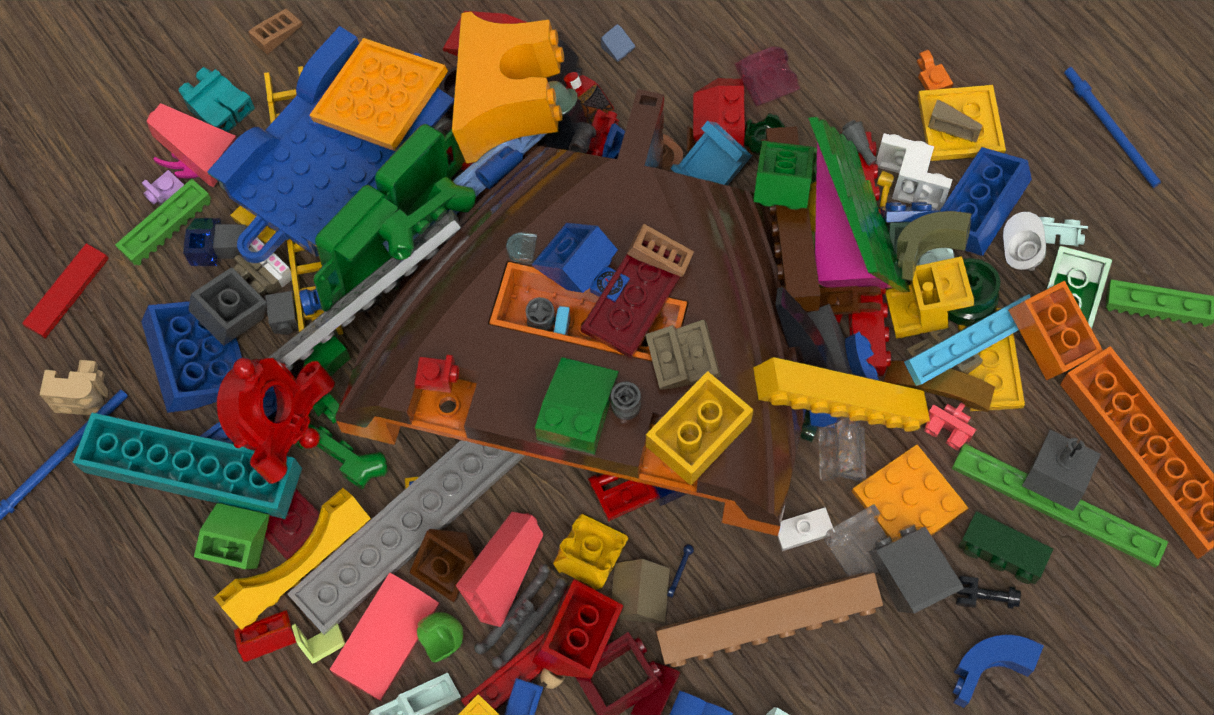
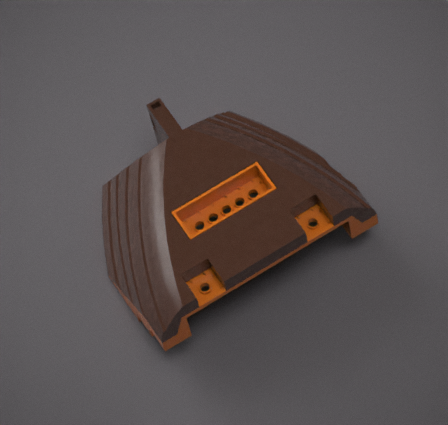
(475, 300)

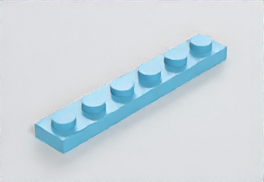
(963, 344)

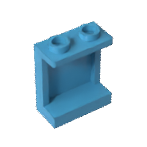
(714, 156)

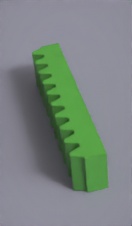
(163, 222)
(1160, 302)

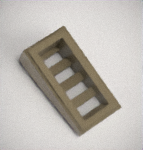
(953, 122)

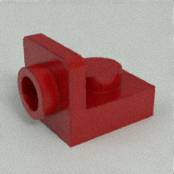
(436, 374)

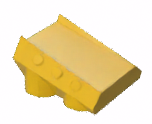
(590, 551)

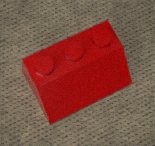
(578, 632)

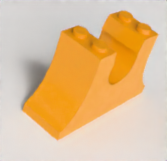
(504, 83)

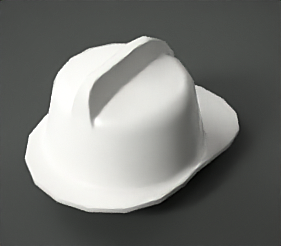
(1024, 241)

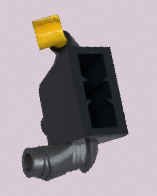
(573, 132)

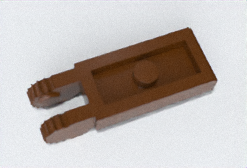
(848, 299)

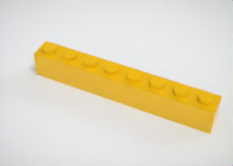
(840, 394)

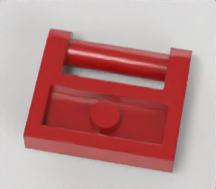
(622, 497)

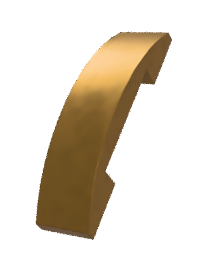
(950, 384)

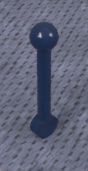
(688, 550)

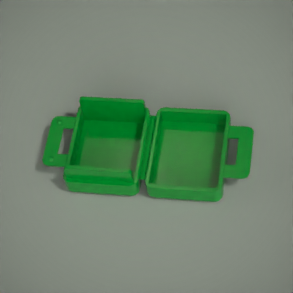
(350, 241)

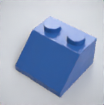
(576, 256)

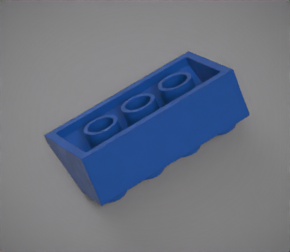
(988, 193)

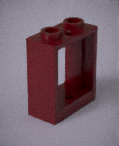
(611, 653)

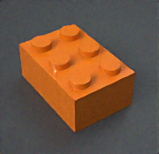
(1055, 330)

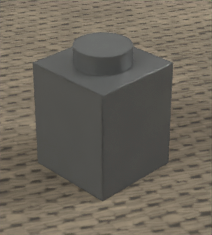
(226, 240)
(282, 312)

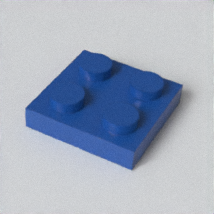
(901, 213)

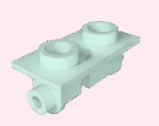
(1069, 232)

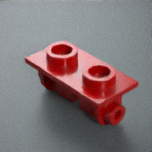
(602, 124)

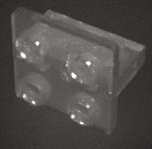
(842, 451)

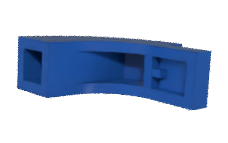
(997, 651)

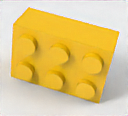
(699, 428)

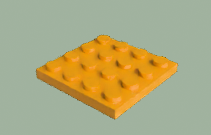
(378, 94)

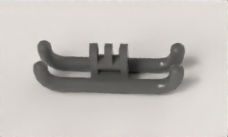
(523, 617)

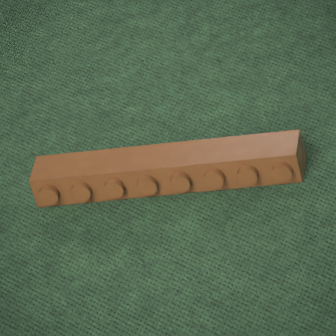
(768, 617)

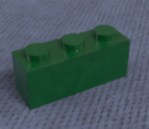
(1005, 548)

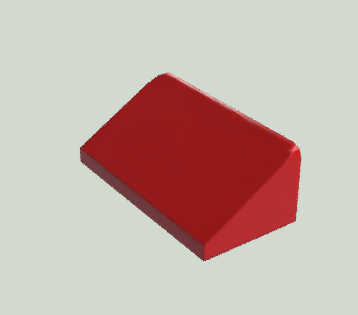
(264, 636)

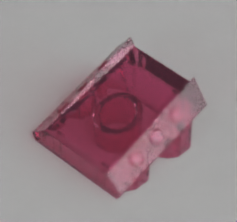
(767, 75)

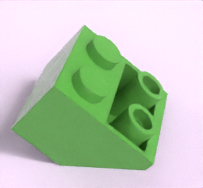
(232, 536)

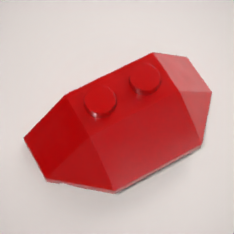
(720, 103)

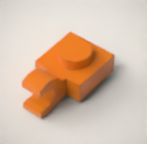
(932, 76)

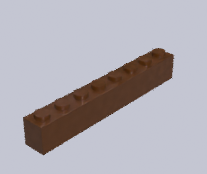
(795, 240)

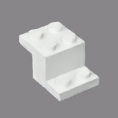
(912, 163)

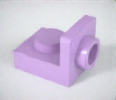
(162, 188)

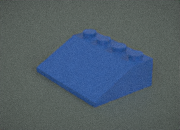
(186, 356)

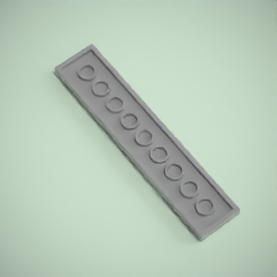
(365, 292)
(398, 531)

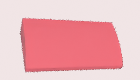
(383, 637)

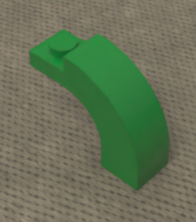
(331, 357)

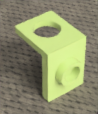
(319, 645)

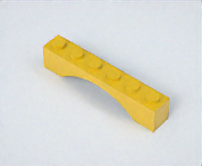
(252, 595)

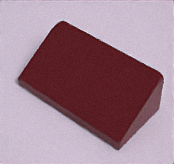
(656, 702)

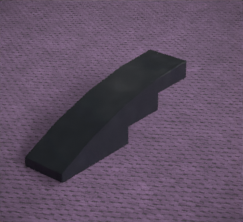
(802, 331)

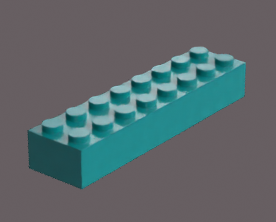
(182, 465)

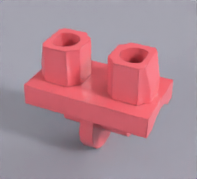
(953, 421)

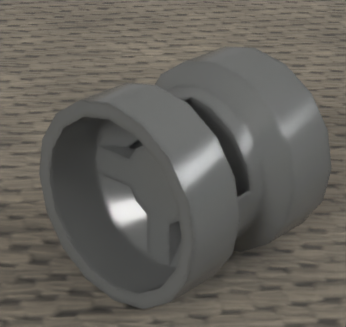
(540, 309)
(625, 407)

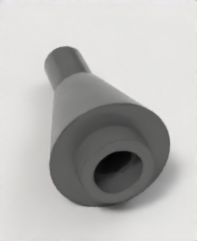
(856, 133)

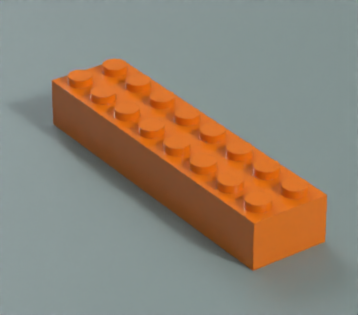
(1147, 446)

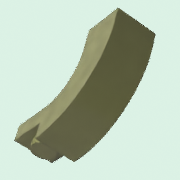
(930, 232)

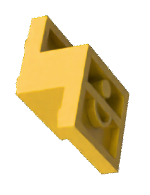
(932, 293)

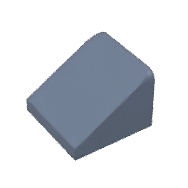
(617, 43)

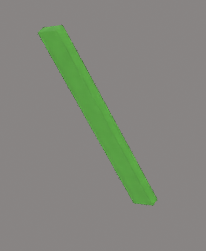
(1083, 518)

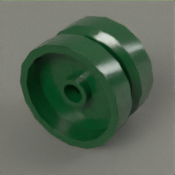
(985, 289)

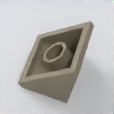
(642, 590)

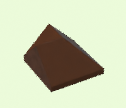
(443, 561)

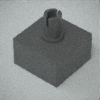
(1061, 470)

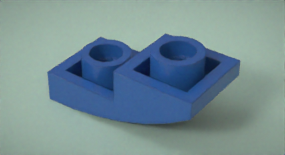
(857, 351)

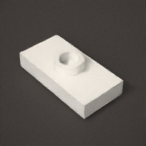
(804, 529)

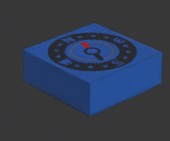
(602, 281)

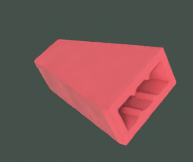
(189, 139)
(500, 568)

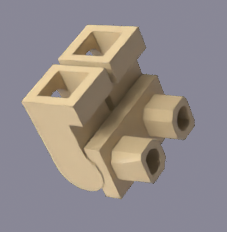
(79, 393)

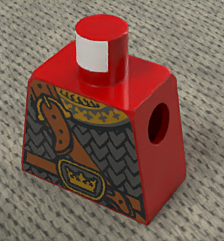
(589, 94)

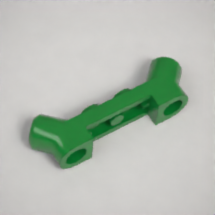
(400, 228)
(355, 468)

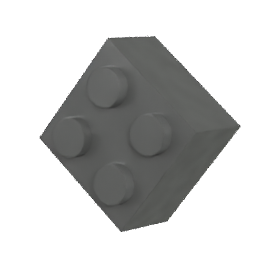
(227, 306)

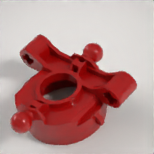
(244, 418)

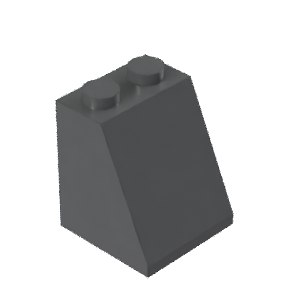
(914, 569)

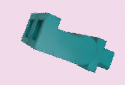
(216, 100)

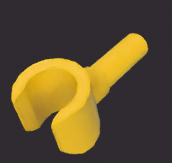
(886, 181)

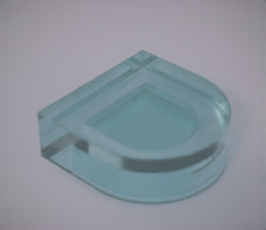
(522, 247)

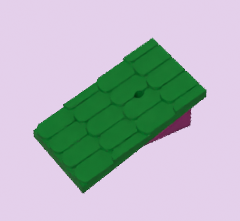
(850, 231)

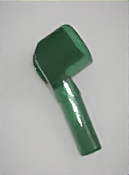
(808, 431)

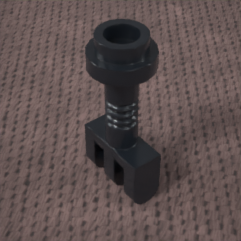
(1012, 597)

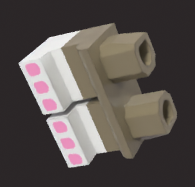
(266, 276)

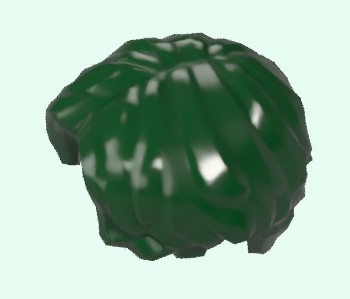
(756, 131)

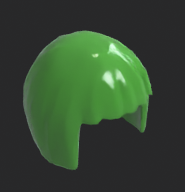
(440, 635)

